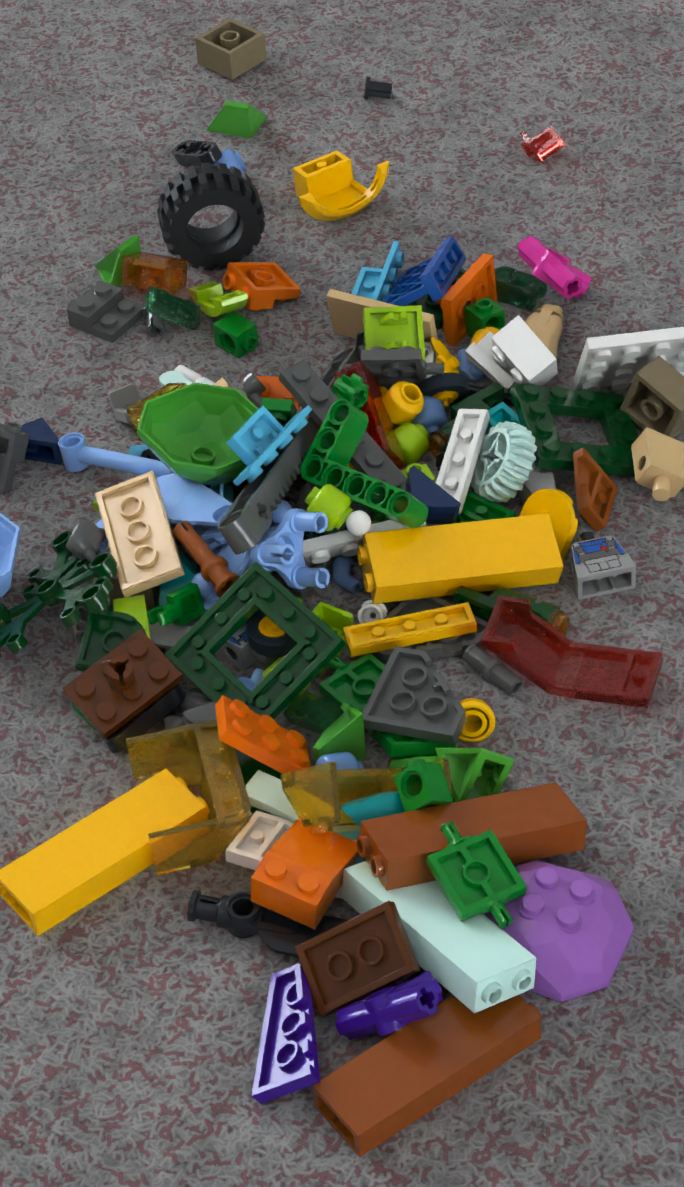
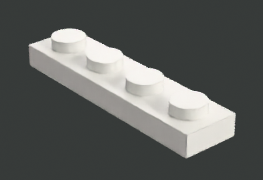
(463, 452)

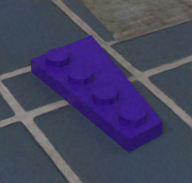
(288, 1038)

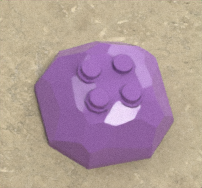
(571, 927)

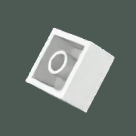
(523, 354)

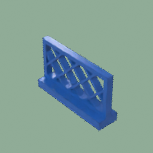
(430, 276)

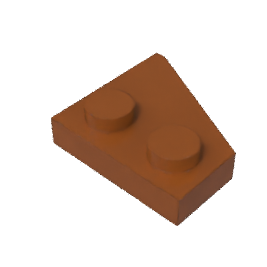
(593, 490)

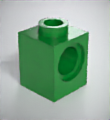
(484, 314)
(235, 334)
(422, 785)

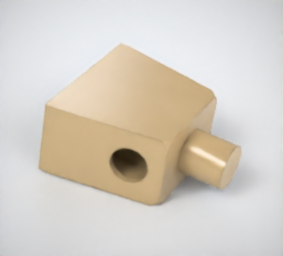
(659, 463)

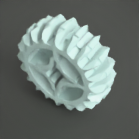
(504, 462)

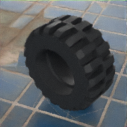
(203, 188)

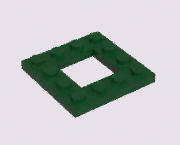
(537, 403)
(253, 591)

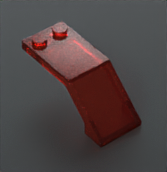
(567, 666)

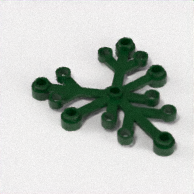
(55, 586)

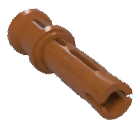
(213, 567)

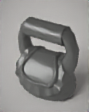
(86, 540)

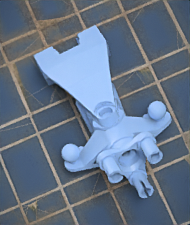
(277, 550)

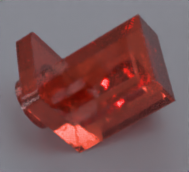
(543, 144)

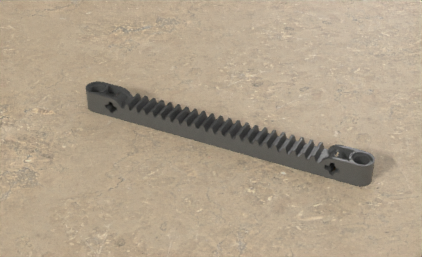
(252, 510)

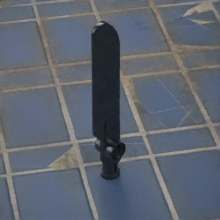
(274, 929)

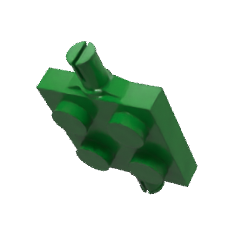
(352, 681)
(476, 875)

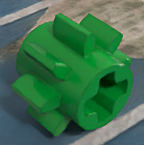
(351, 389)

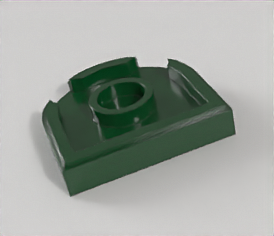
(103, 634)

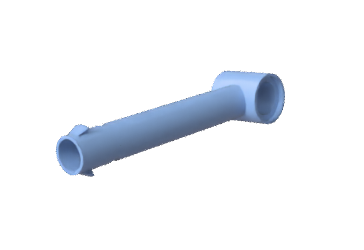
(79, 457)

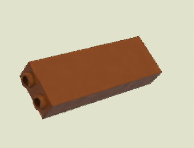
(526, 822)
(422, 1068)

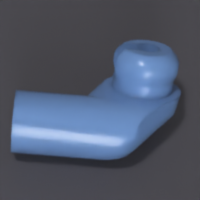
(467, 368)
(342, 575)

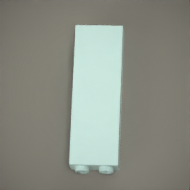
(466, 957)

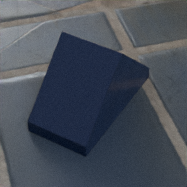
(42, 443)
(440, 504)

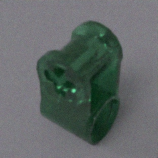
(515, 289)

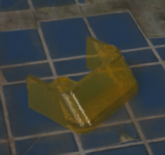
(201, 761)
(321, 790)

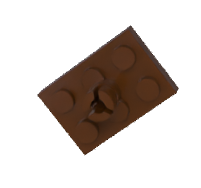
(122, 684)
(357, 958)

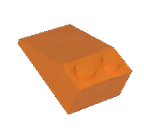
(302, 873)

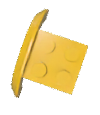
(328, 187)

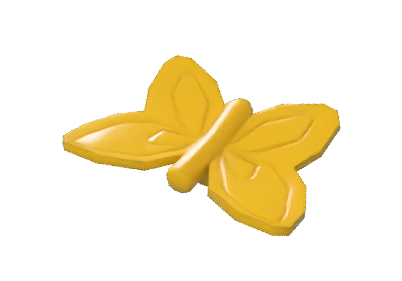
(450, 361)

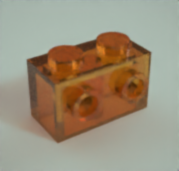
(154, 270)

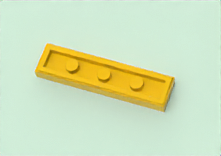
(409, 629)

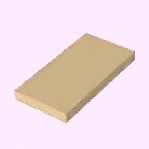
(347, 314)
(139, 534)

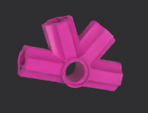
(553, 268)

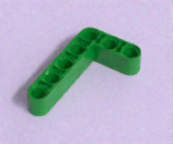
(328, 462)

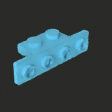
(377, 282)
(260, 437)

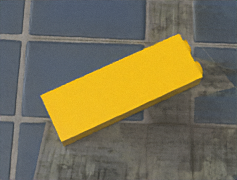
(466, 554)
(97, 852)

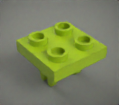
(394, 327)

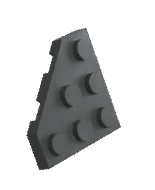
(438, 648)
(414, 700)

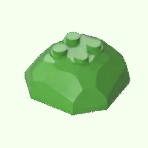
(191, 431)

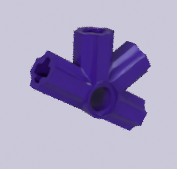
(390, 1007)

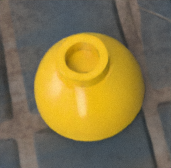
(479, 721)

